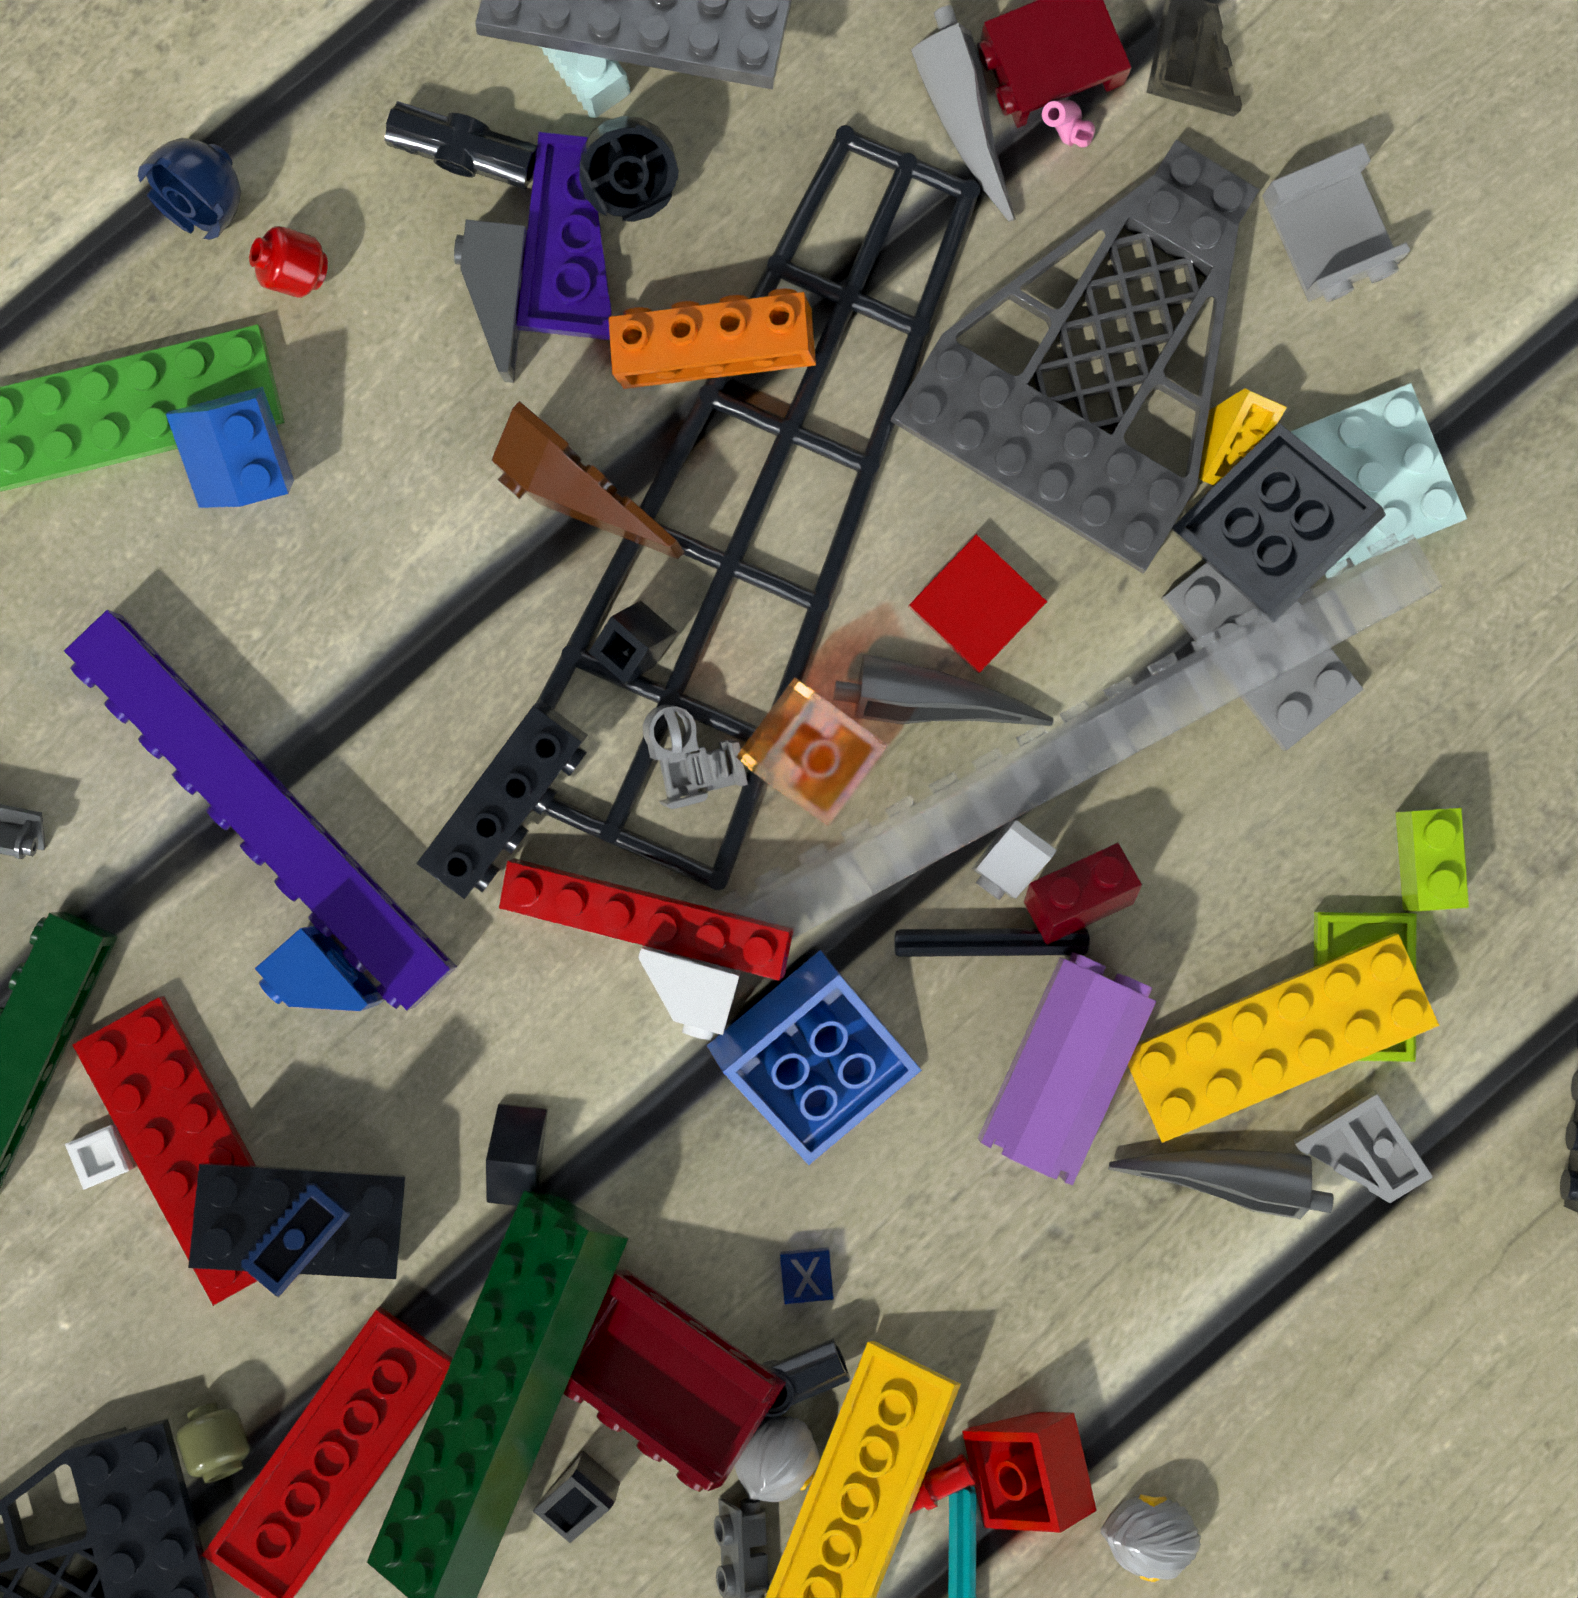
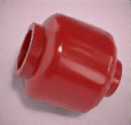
(288, 262)

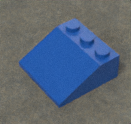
(813, 1058)

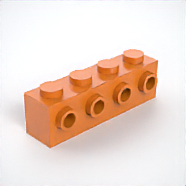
(712, 339)

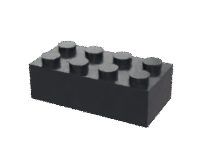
(243, 1201)

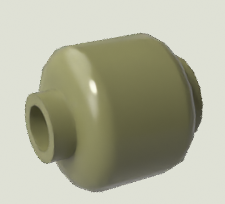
(212, 1443)

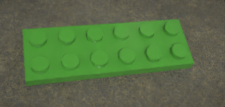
(121, 405)

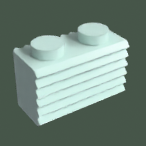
(594, 80)

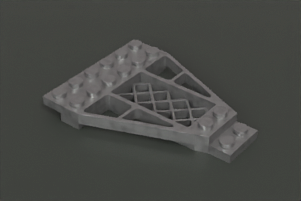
(1047, 451)

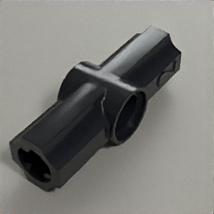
(461, 145)
(808, 1374)

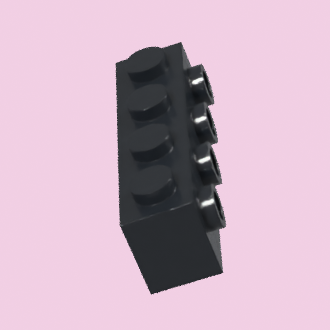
(502, 800)

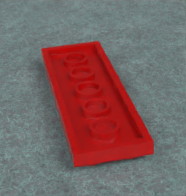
(165, 1117)
(330, 1458)

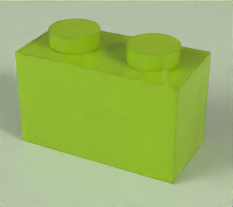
(1432, 859)

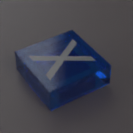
(806, 1275)

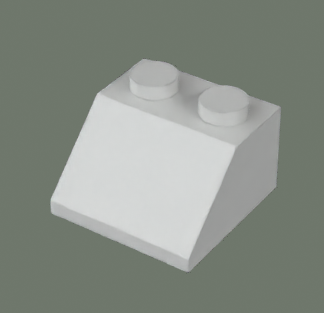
(692, 990)

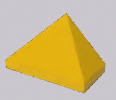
(1235, 430)

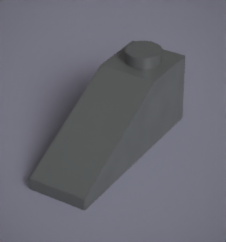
(492, 269)

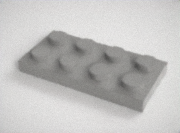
(1290, 702)

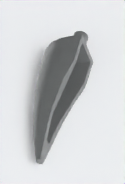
(915, 694)
(1249, 1178)

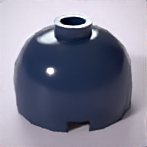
(193, 185)

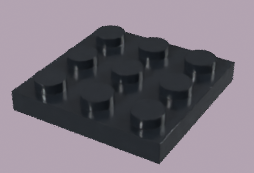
(1278, 522)

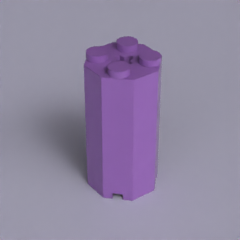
(1067, 1068)

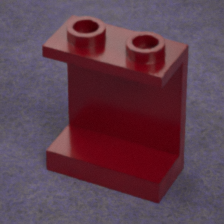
(1051, 53)

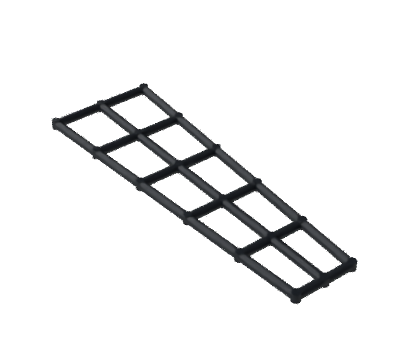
(787, 433)

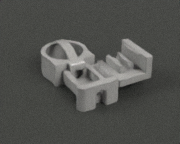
(688, 772)

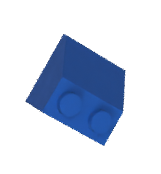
(231, 450)
(316, 975)

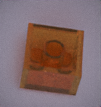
(811, 751)

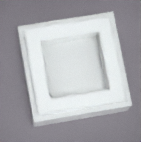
(99, 1156)

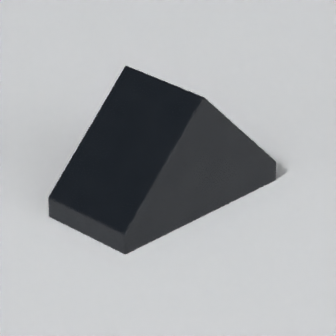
(515, 1153)
(578, 1498)

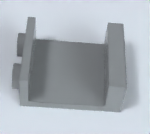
(1332, 226)

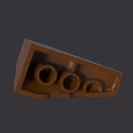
(550, 472)

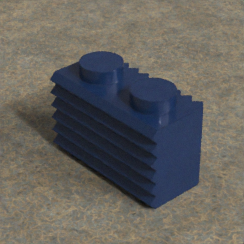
(294, 1239)

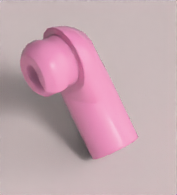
(1067, 119)

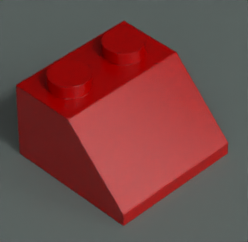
(1030, 1472)

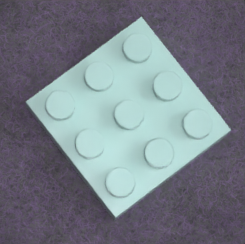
(1394, 460)

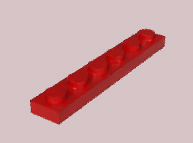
(646, 919)

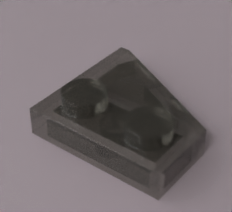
(1192, 58)

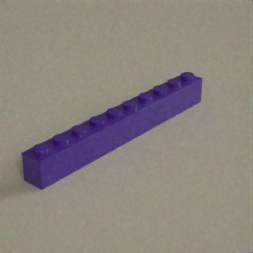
(260, 809)

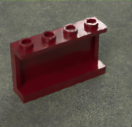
(671, 1383)

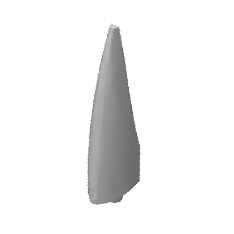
(959, 95)

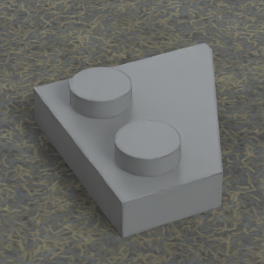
(1367, 1148)

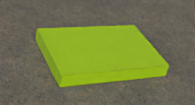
(1346, 931)

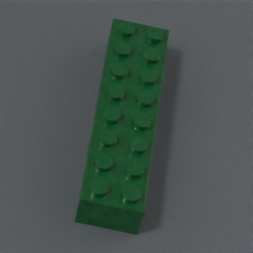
(497, 1399)

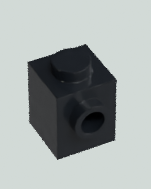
(632, 641)

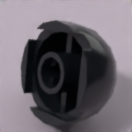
(628, 168)

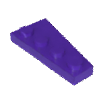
(564, 253)

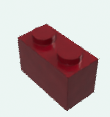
(1082, 893)

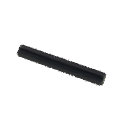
(986, 942)

